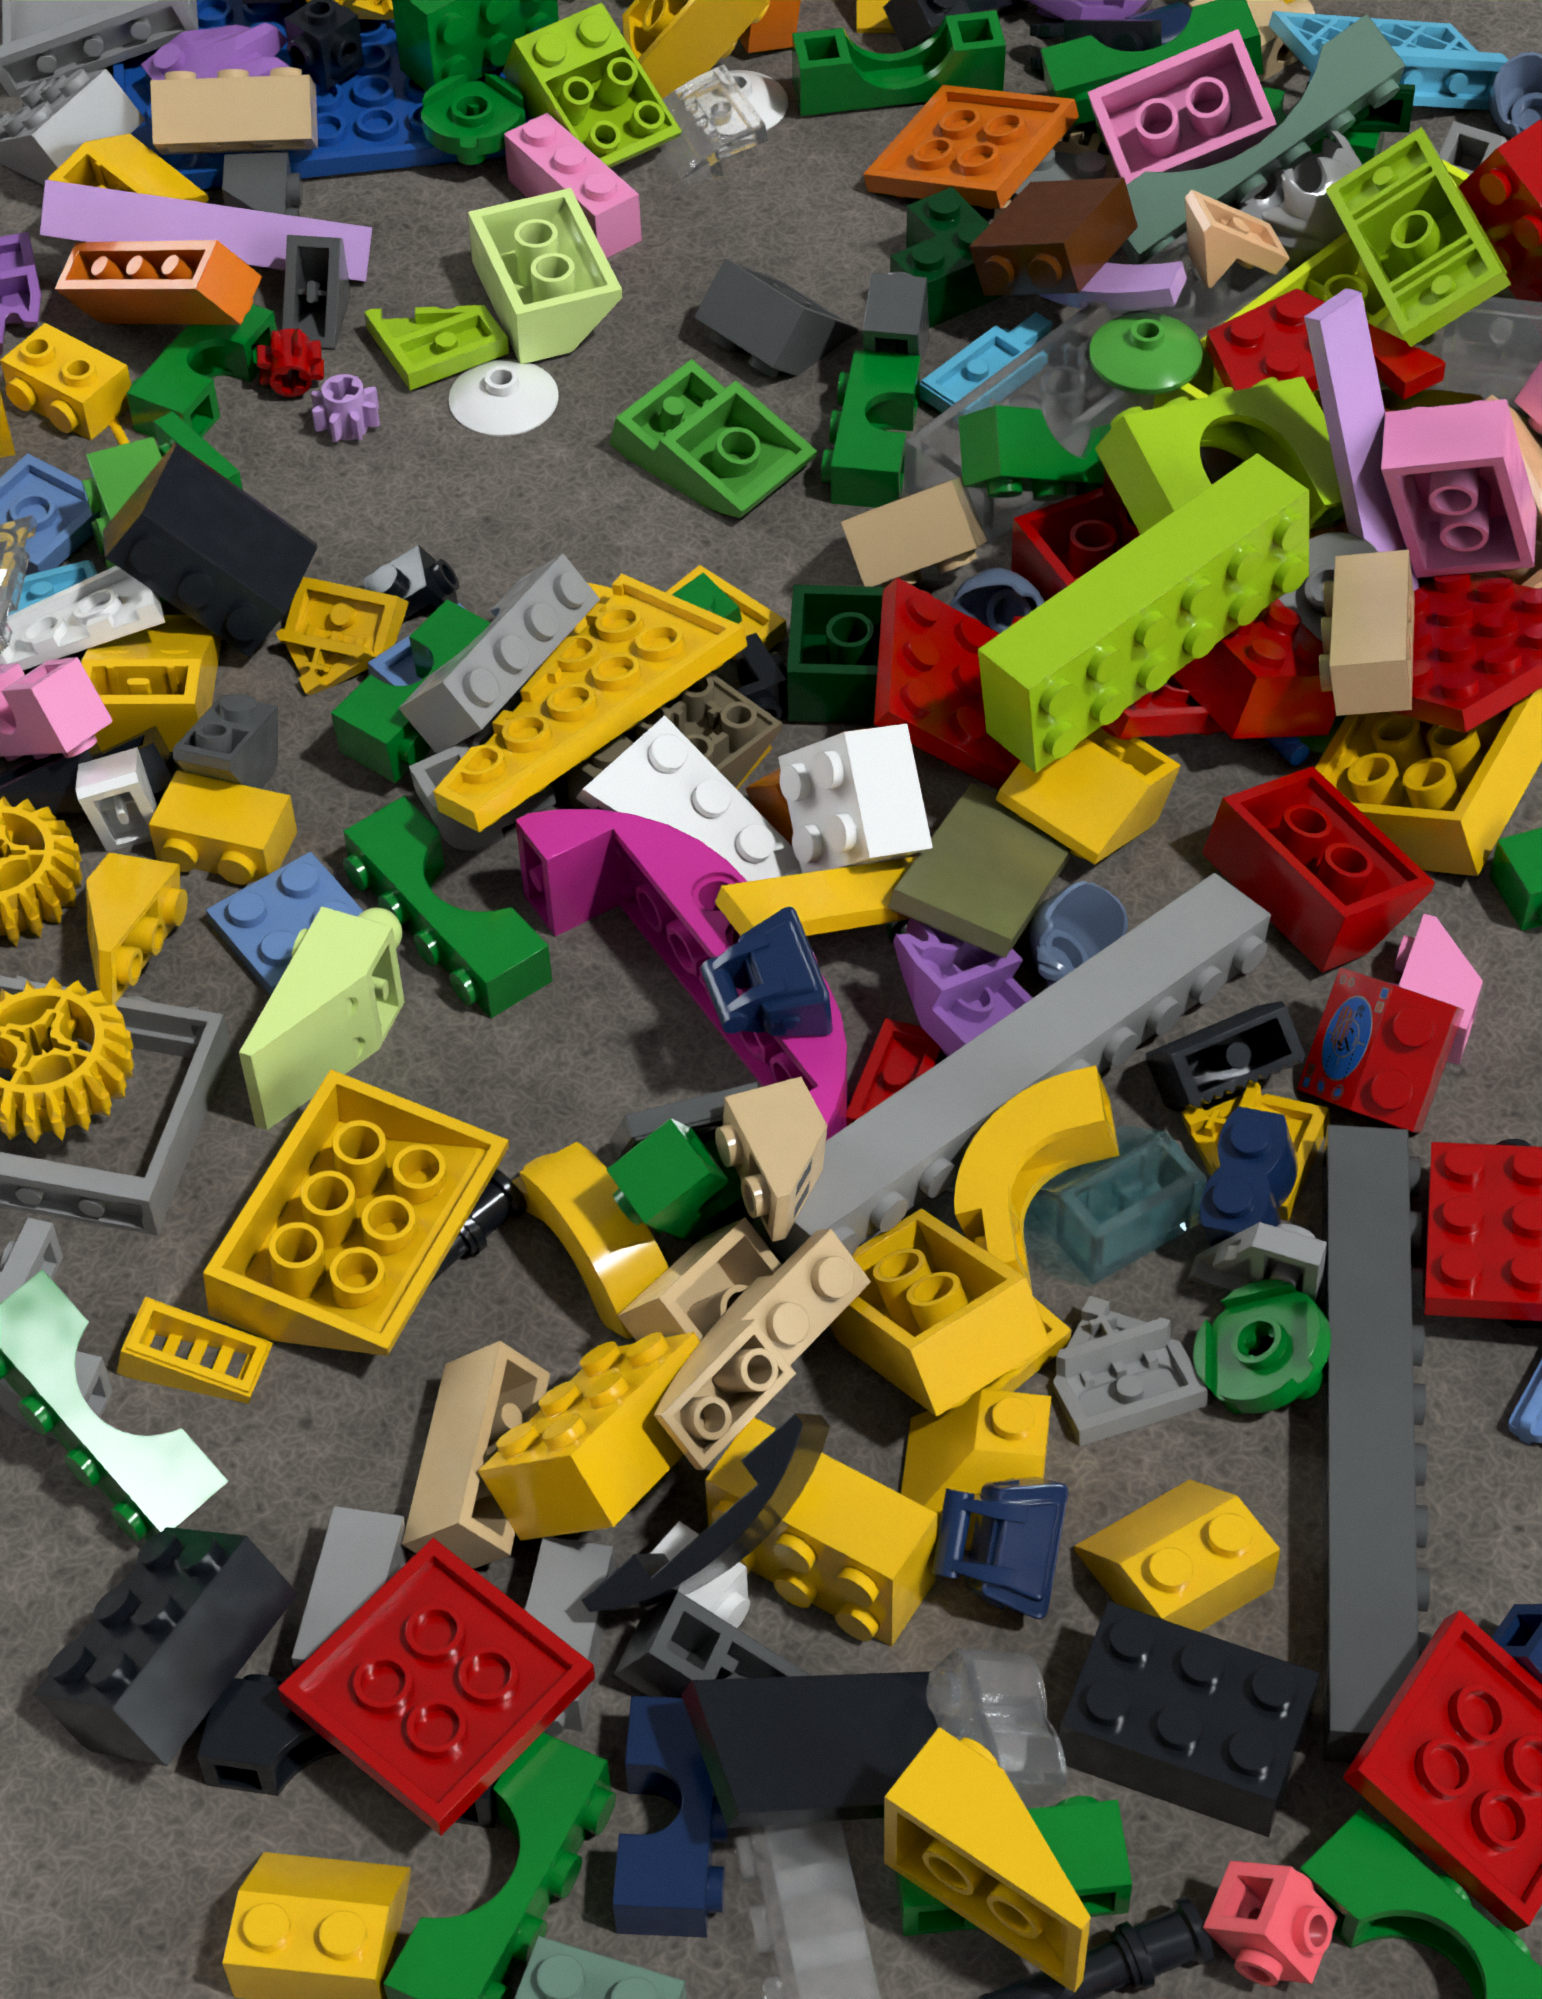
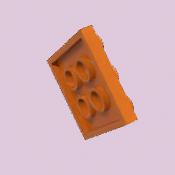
(972, 142)

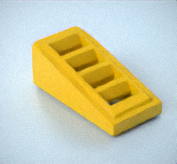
(163, 1368)

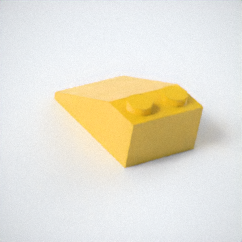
(975, 1848)

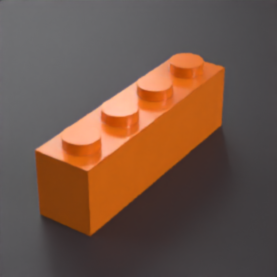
(159, 282)

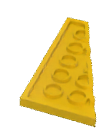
(587, 693)

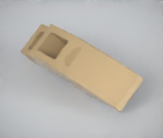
(754, 1343)

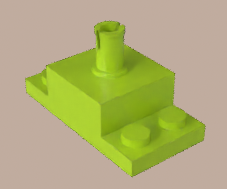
(1417, 237)

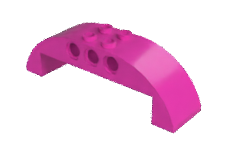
(668, 887)

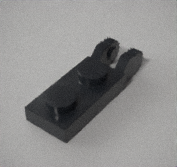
(1114, 33)

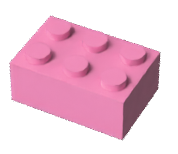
(1184, 110)
(1459, 488)

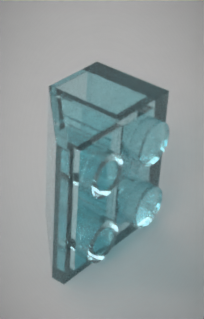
(1122, 1204)

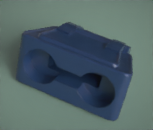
(782, 979)
(1011, 1542)

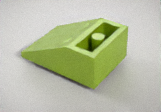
(591, 86)

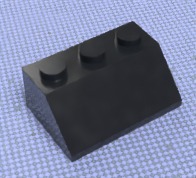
(209, 549)

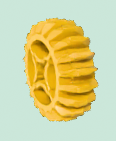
(36, 868)
(52, 1077)

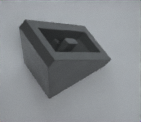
(316, 287)

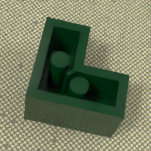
(938, 248)

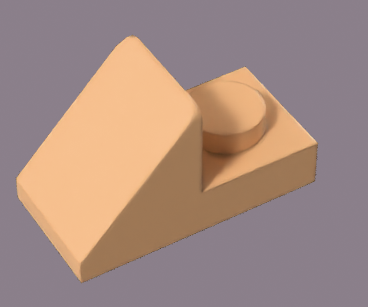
(1225, 235)

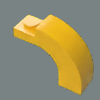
(1022, 1148)
(576, 1201)

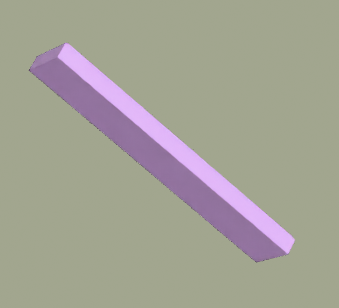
(252, 235)
(1354, 417)

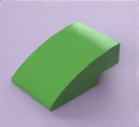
(710, 441)

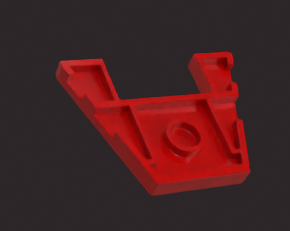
(1276, 344)

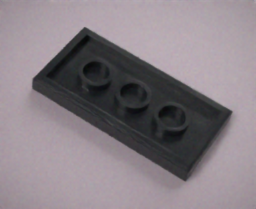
(808, 1743)

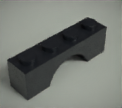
(262, 1744)

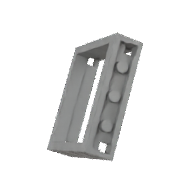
(120, 1198)

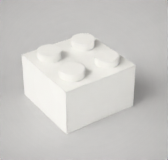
(855, 799)

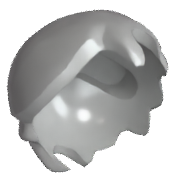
(1300, 205)

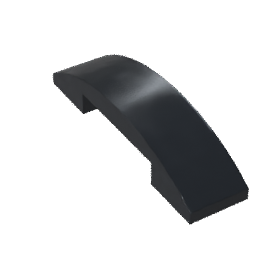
(780, 1468)

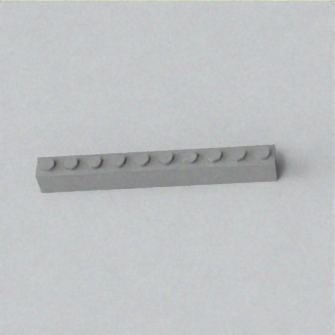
(1085, 1019)

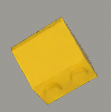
(1184, 1556)
(315, 1928)

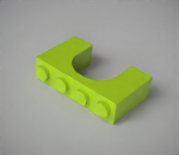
(1158, 459)

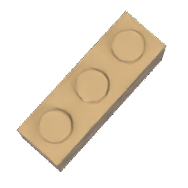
(234, 112)
(1369, 633)
(475, 1406)

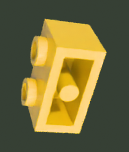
(66, 381)

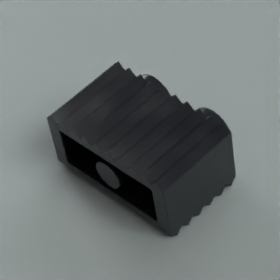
(1225, 1056)

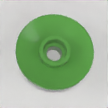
(1145, 353)

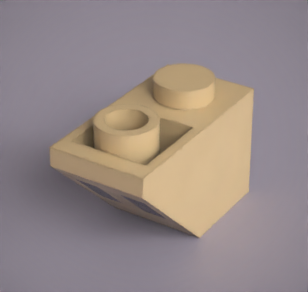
(777, 1149)

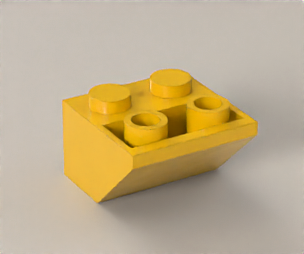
(127, 166)
(1095, 794)

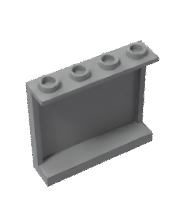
(89, 35)

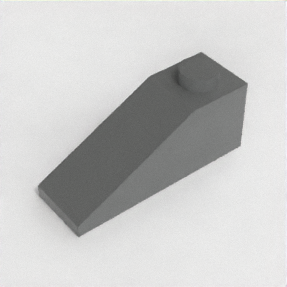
(689, 1643)

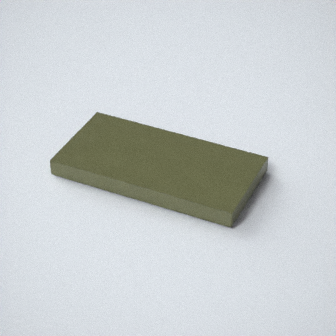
(981, 874)

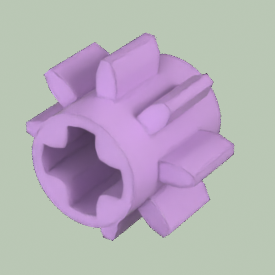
(345, 408)

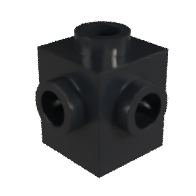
(324, 41)

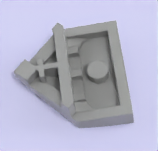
(1123, 1374)

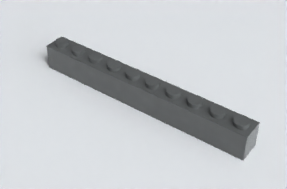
(1369, 1432)

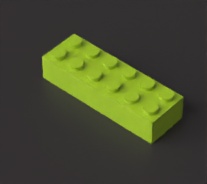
(1145, 612)

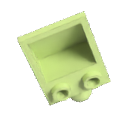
(324, 1011)

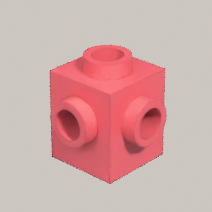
(1270, 1922)

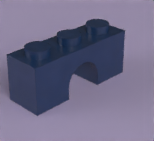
(668, 1876)

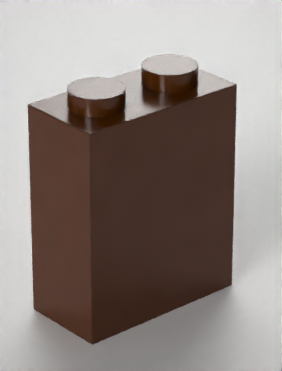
(1054, 237)

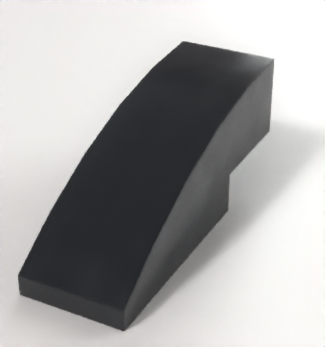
(53, 779)

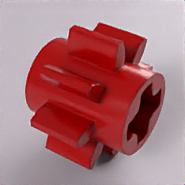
(290, 362)

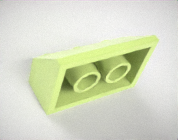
(542, 272)

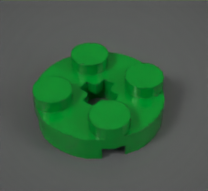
(491, 110)
(1281, 1374)

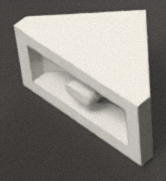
(117, 798)

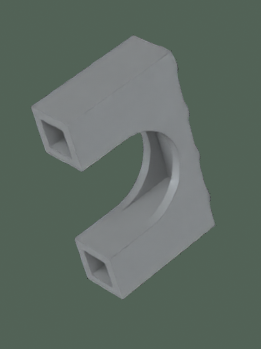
(367, 1551)

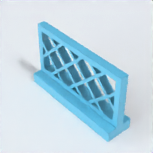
(1435, 55)

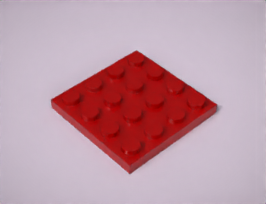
(1474, 649)

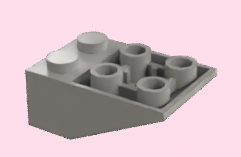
(61, 118)

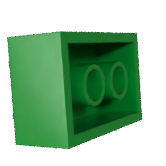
(463, 35)

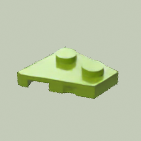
(437, 341)

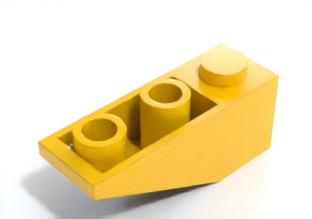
(129, 916)

